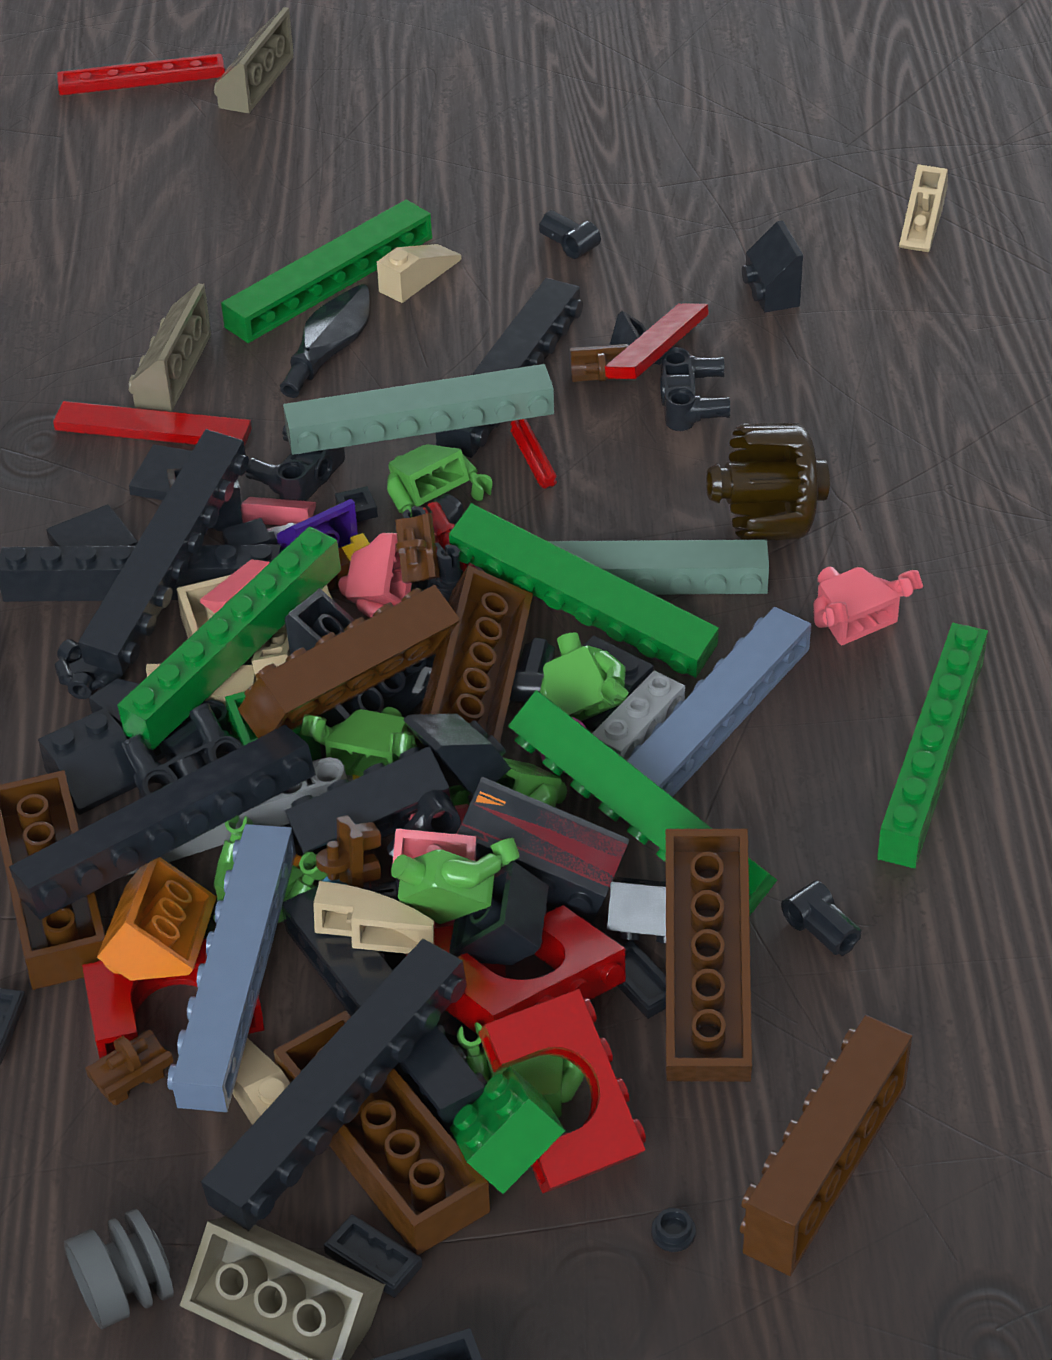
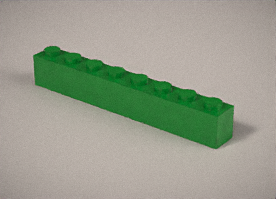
(324, 271)
(585, 591)
(229, 638)
(932, 746)
(613, 780)

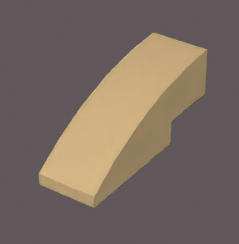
(369, 918)

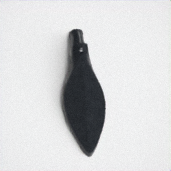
(325, 334)

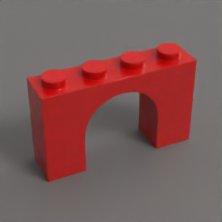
(570, 945)
(117, 999)
(567, 1030)

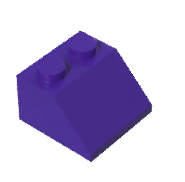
(335, 522)

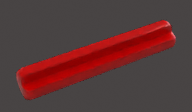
(533, 453)

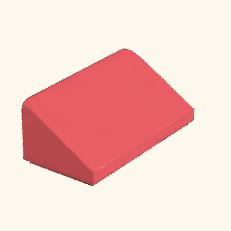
(276, 511)
(232, 585)
(417, 843)

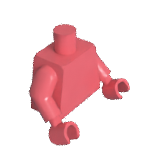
(375, 575)
(859, 602)

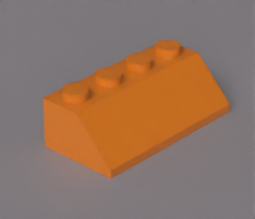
(157, 924)

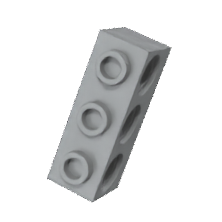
(640, 713)

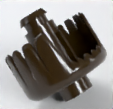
(769, 476)

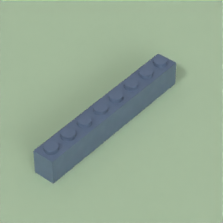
(722, 700)
(233, 969)

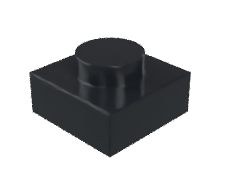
(364, 502)

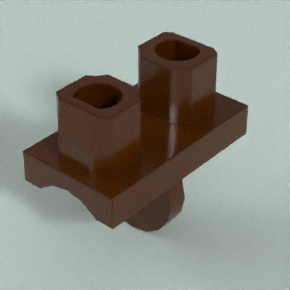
(590, 362)
(417, 548)
(345, 857)
(129, 1065)

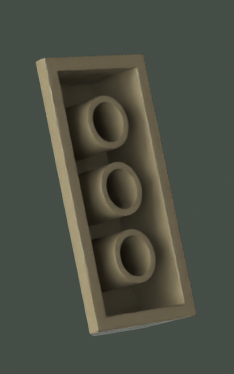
(256, 65)
(172, 353)
(280, 1293)

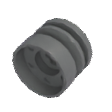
(119, 1268)

